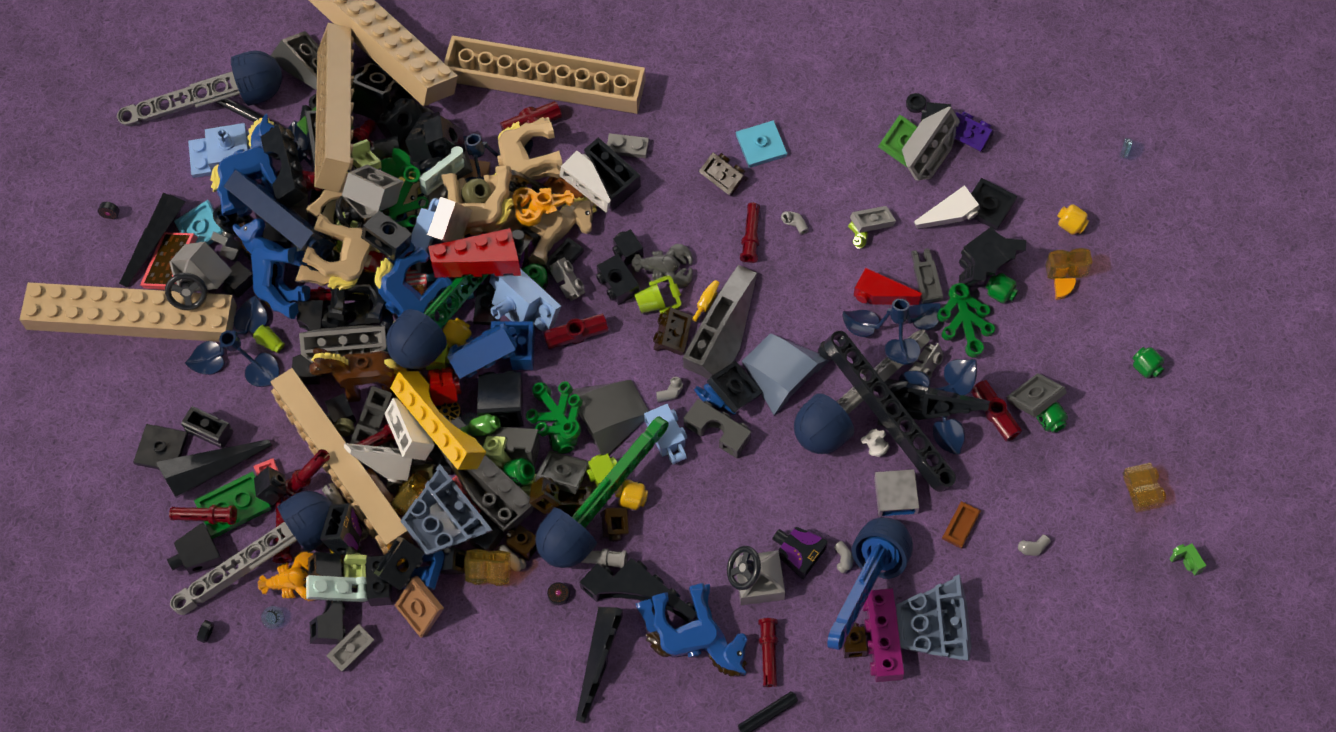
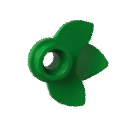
(397, 164)

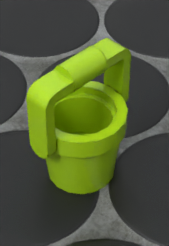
(651, 298)

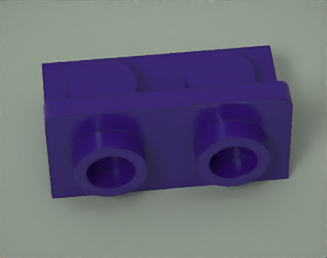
(972, 132)

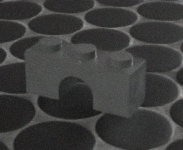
(372, 414)
(704, 416)

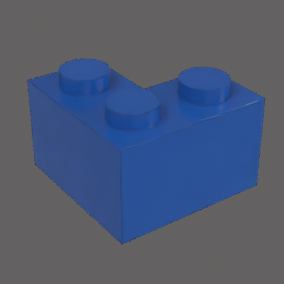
(524, 336)

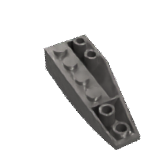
(723, 327)
(494, 493)

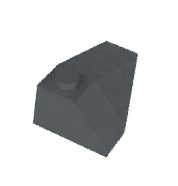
(298, 57)

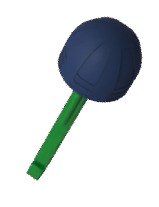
(417, 337)
(563, 538)

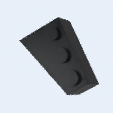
(616, 175)

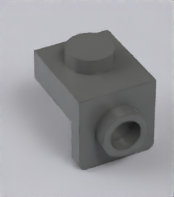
(230, 246)

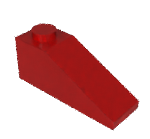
(882, 290)

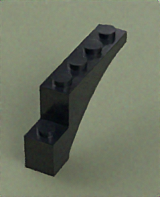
(634, 583)

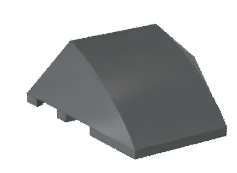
(611, 412)

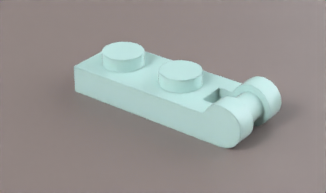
(451, 164)
(336, 588)

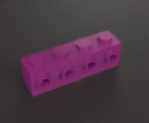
(884, 636)

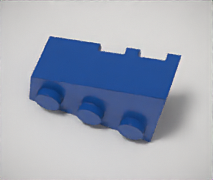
(482, 351)

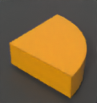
(1063, 287)

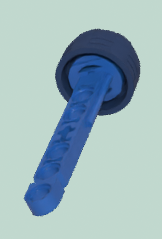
(885, 547)

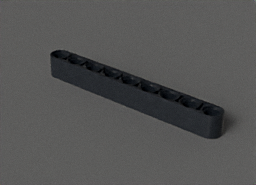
(890, 422)

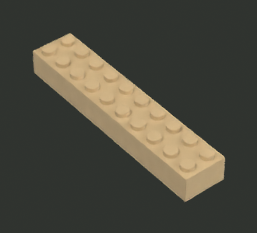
(392, 48)
(546, 74)
(334, 108)
(124, 312)
(343, 468)

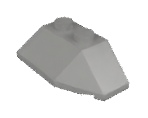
(930, 143)
(343, 340)

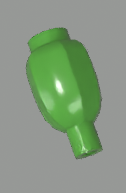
(482, 425)

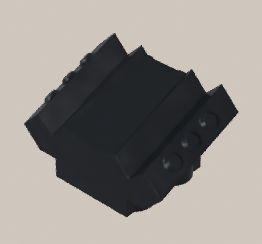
(375, 91)
(986, 255)

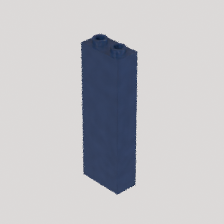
(278, 215)

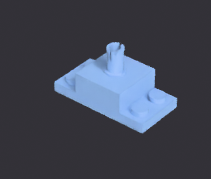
(216, 146)
(523, 300)

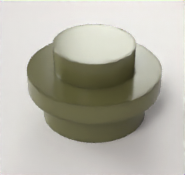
(344, 427)

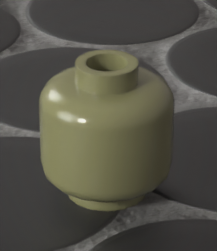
(476, 191)

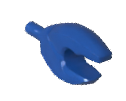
(711, 396)

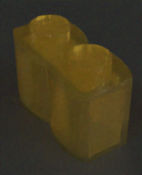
(1065, 263)
(1143, 487)
(408, 493)
(487, 567)

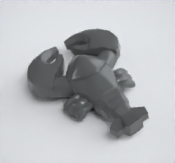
(667, 264)

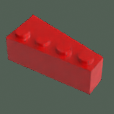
(476, 255)

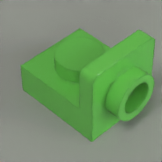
(1192, 559)

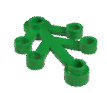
(399, 208)
(965, 317)
(569, 427)

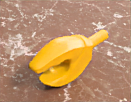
(706, 299)

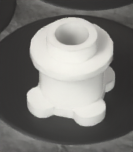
(875, 442)

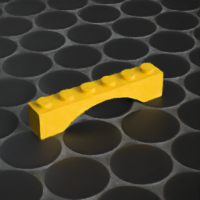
(458, 446)

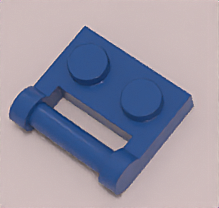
(430, 574)

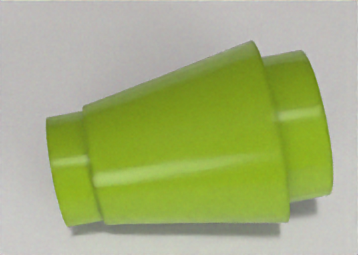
(266, 337)

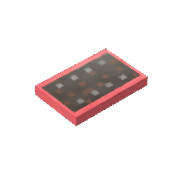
(159, 269)

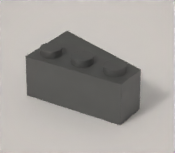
(519, 444)

